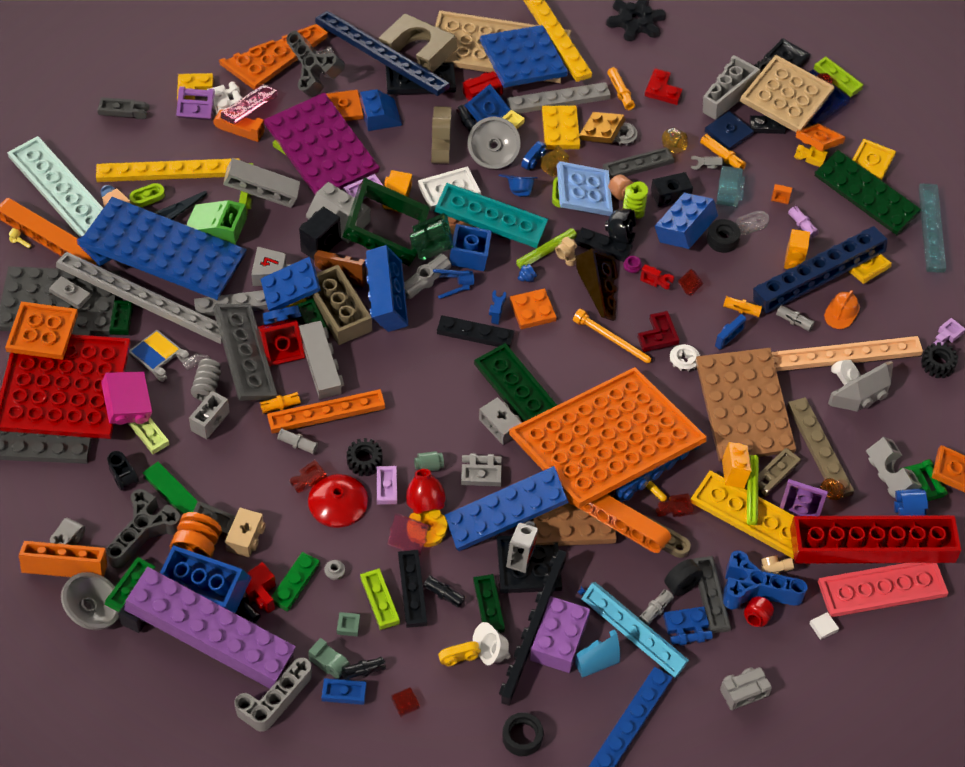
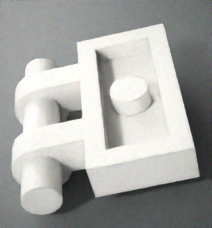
(222, 96)

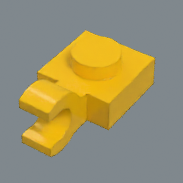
(812, 155)

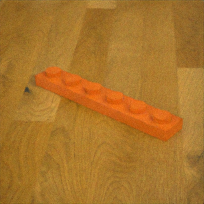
(326, 411)

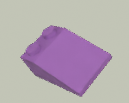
(803, 499)

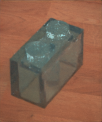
(730, 186)

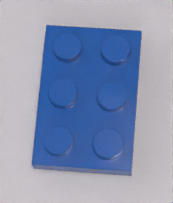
(290, 284)

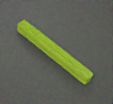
(545, 249)
(752, 491)

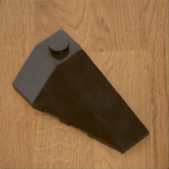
(598, 275)

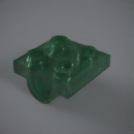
(432, 237)

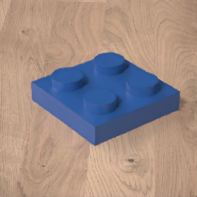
(487, 104)

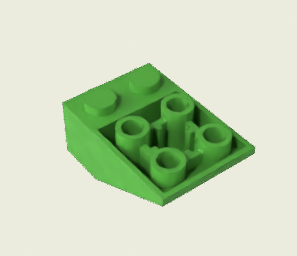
(219, 219)

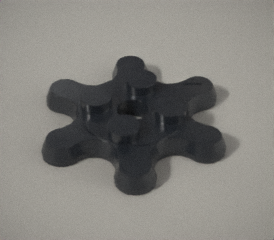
(633, 26)

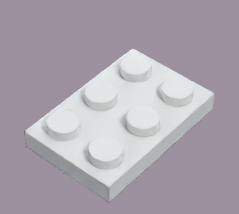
(433, 186)

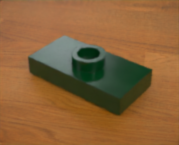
(311, 313)
(121, 318)

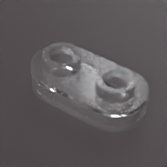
(750, 222)

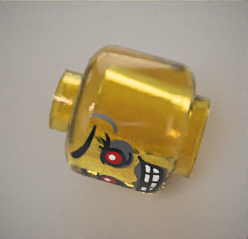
(675, 140)

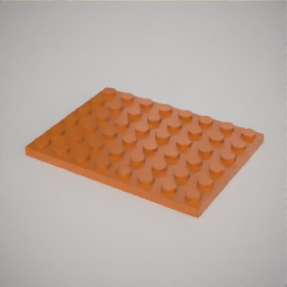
(607, 436)

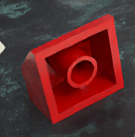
(281, 341)

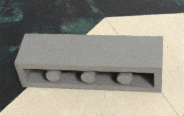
(261, 183)
(320, 359)

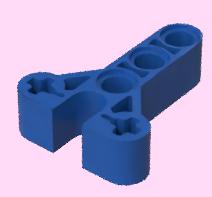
(748, 581)

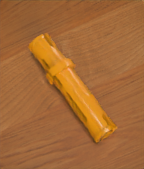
(622, 92)
(728, 156)

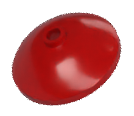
(339, 509)

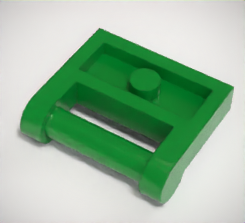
(927, 466)

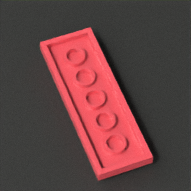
(882, 588)

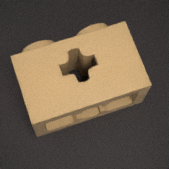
(245, 532)

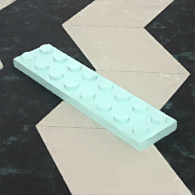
(56, 184)

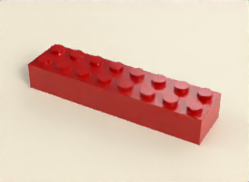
(875, 539)

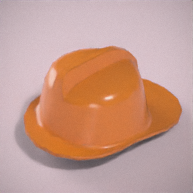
(842, 310)

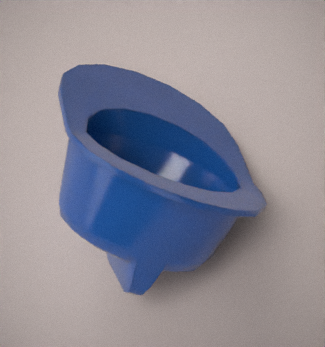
(520, 185)

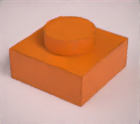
(781, 194)

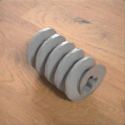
(206, 378)

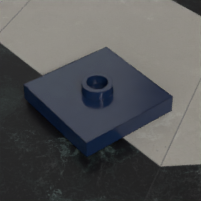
(729, 131)

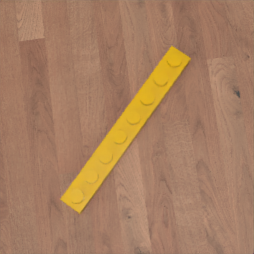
(561, 41)
(161, 170)

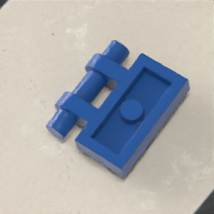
(687, 620)

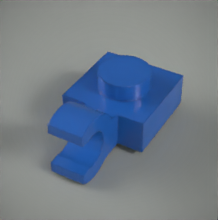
(496, 309)

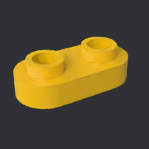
(466, 651)

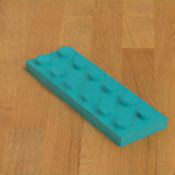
(491, 215)

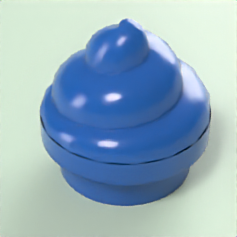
(527, 273)

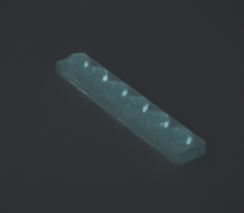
(932, 228)

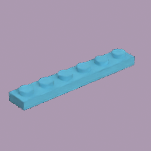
(635, 629)

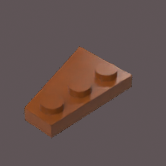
(354, 270)

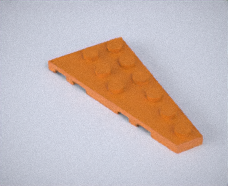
(269, 58)

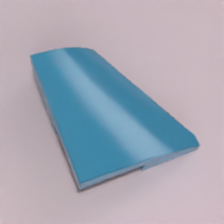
(598, 655)

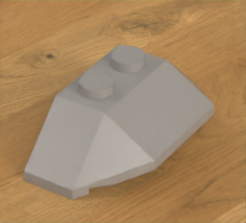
(864, 390)

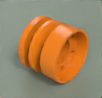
(197, 533)

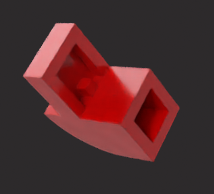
(258, 587)

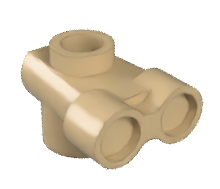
(566, 251)
(772, 565)

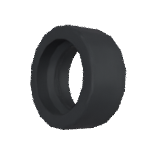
(527, 719)

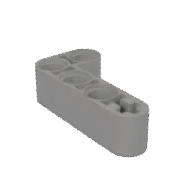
(276, 692)

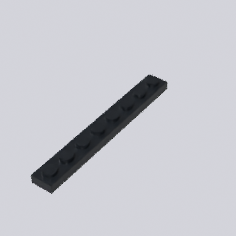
(528, 635)

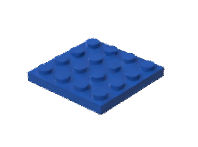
(523, 56)

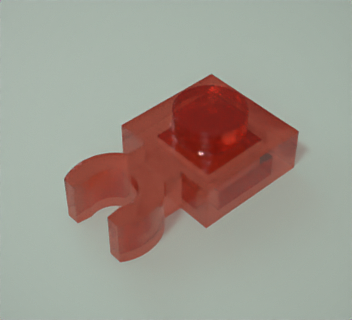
(310, 475)

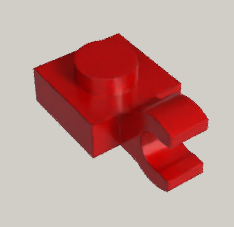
(653, 277)

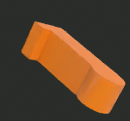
(245, 128)

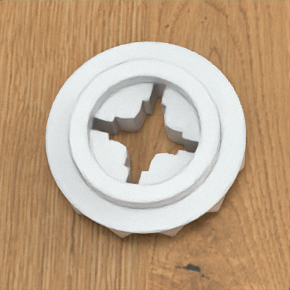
(689, 352)

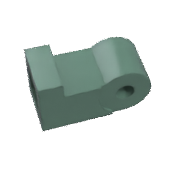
(327, 659)

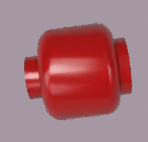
(758, 611)

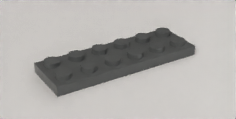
(245, 352)

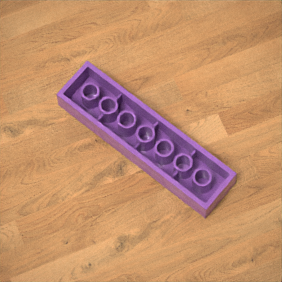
(209, 628)

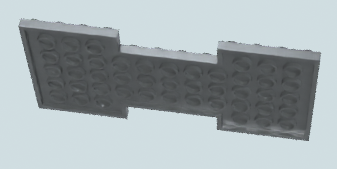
(93, 318)

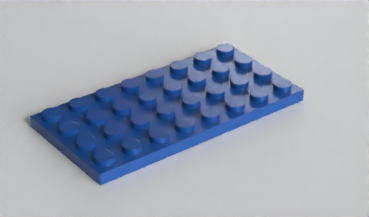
(163, 248)

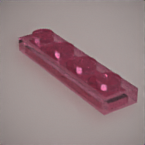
(248, 104)

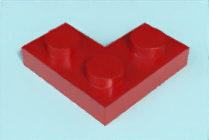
(659, 90)

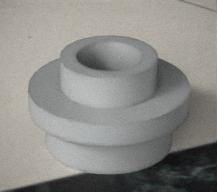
(337, 574)

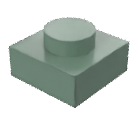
(348, 624)

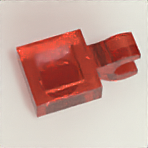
(678, 505)

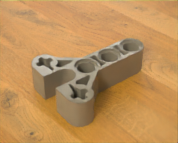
(441, 135)

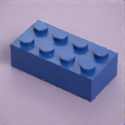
(386, 288)
(207, 577)

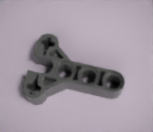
(313, 64)
(162, 523)

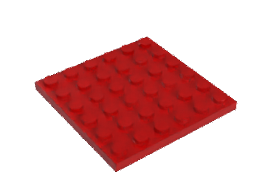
(63, 394)

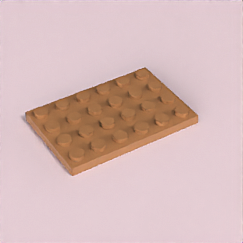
(745, 402)

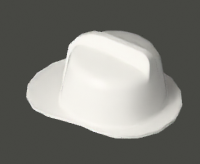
(492, 644)

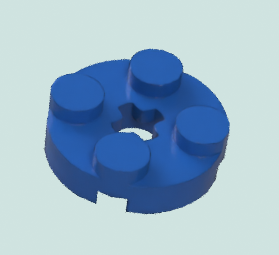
(281, 314)

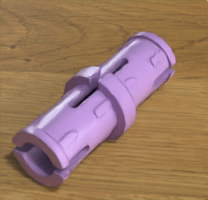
(803, 221)

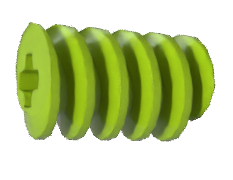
(636, 198)

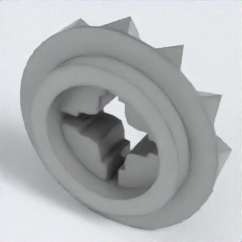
(631, 134)

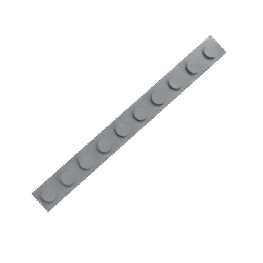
(140, 296)

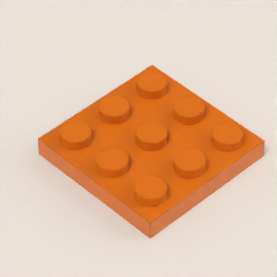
(41, 330)

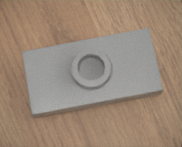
(70, 292)

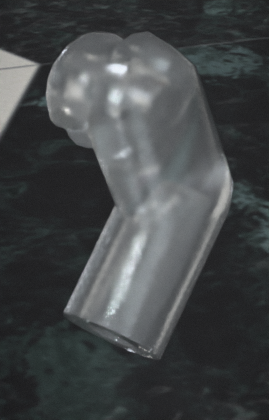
(194, 360)

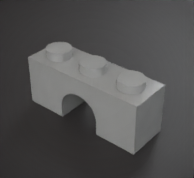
(883, 457)

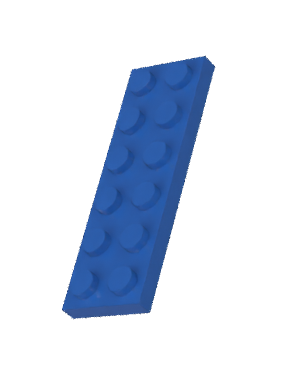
(506, 508)

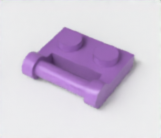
(195, 108)

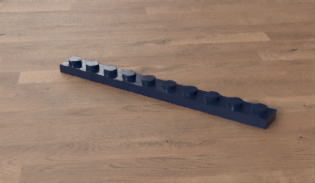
(382, 53)

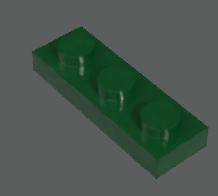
(488, 602)

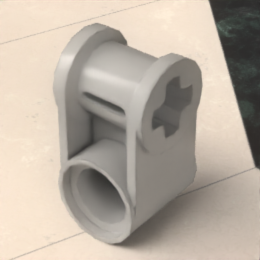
(68, 532)

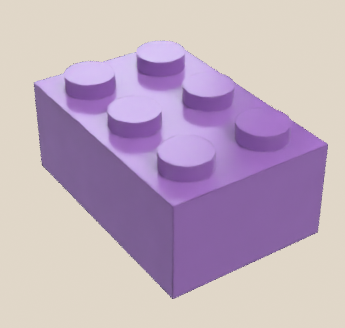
(559, 634)

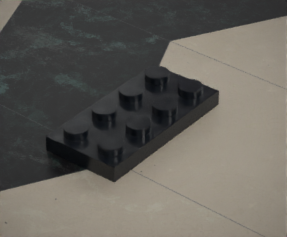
(401, 85)

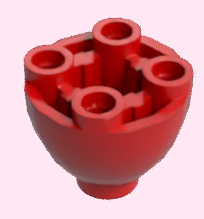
(425, 492)

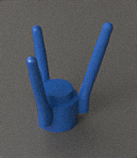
(464, 278)

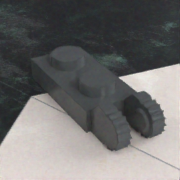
(123, 108)

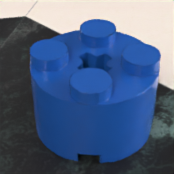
(911, 502)

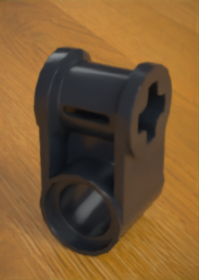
(123, 472)

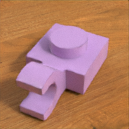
(949, 331)

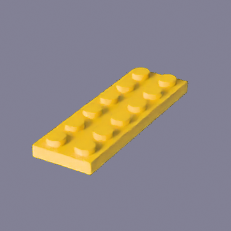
(731, 506)

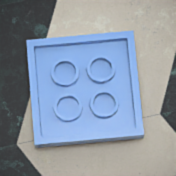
(584, 188)

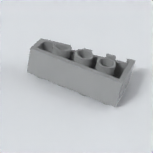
(729, 87)

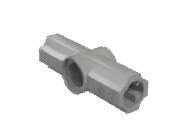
(418, 282)

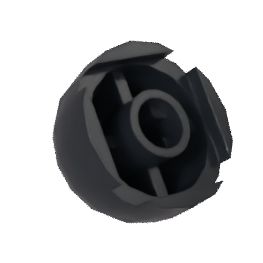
(621, 226)

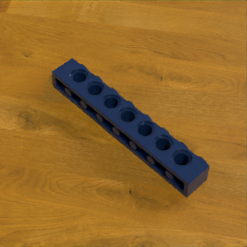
(819, 269)

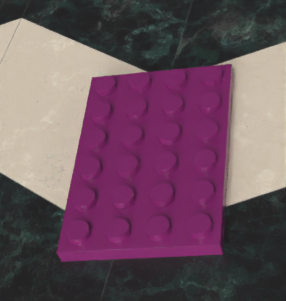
(321, 144)

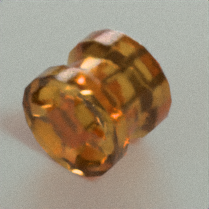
(837, 488)

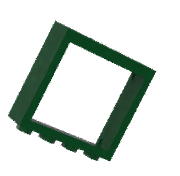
(390, 199)

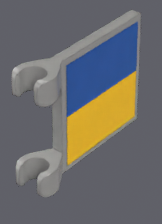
(156, 352)

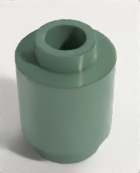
(429, 460)

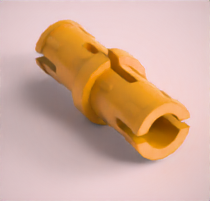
(742, 306)
(280, 402)

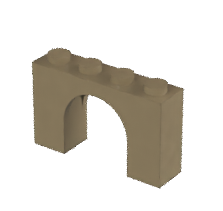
(409, 29)

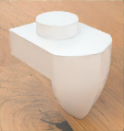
(845, 370)

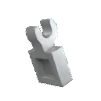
(710, 161)

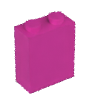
(126, 397)

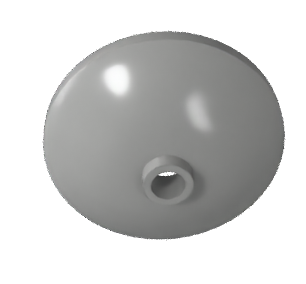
(496, 131)
(91, 592)

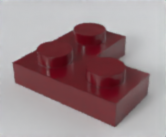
(661, 336)

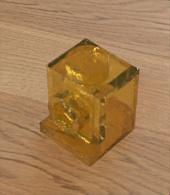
(550, 160)

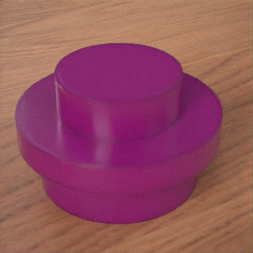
(632, 264)

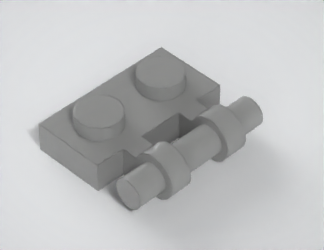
(481, 474)

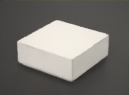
(824, 626)

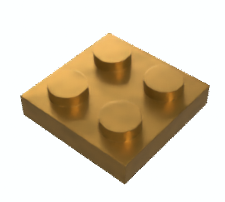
(602, 127)

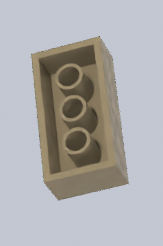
(341, 306)

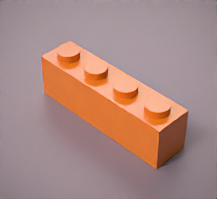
(61, 559)

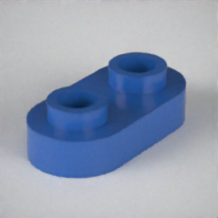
(533, 155)

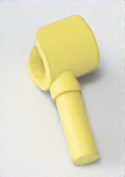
(15, 237)

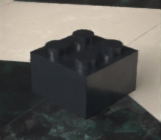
(320, 232)

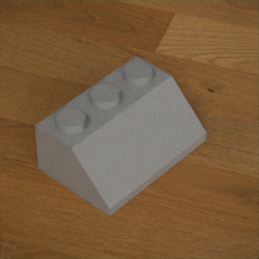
(340, 204)

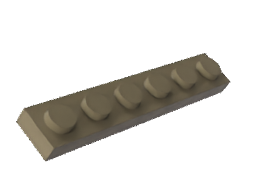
(818, 443)

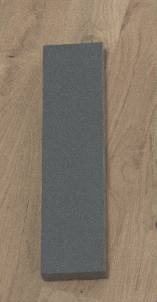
(639, 163)
(712, 596)

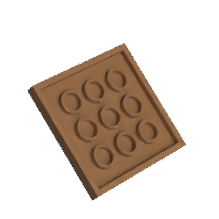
(572, 527)

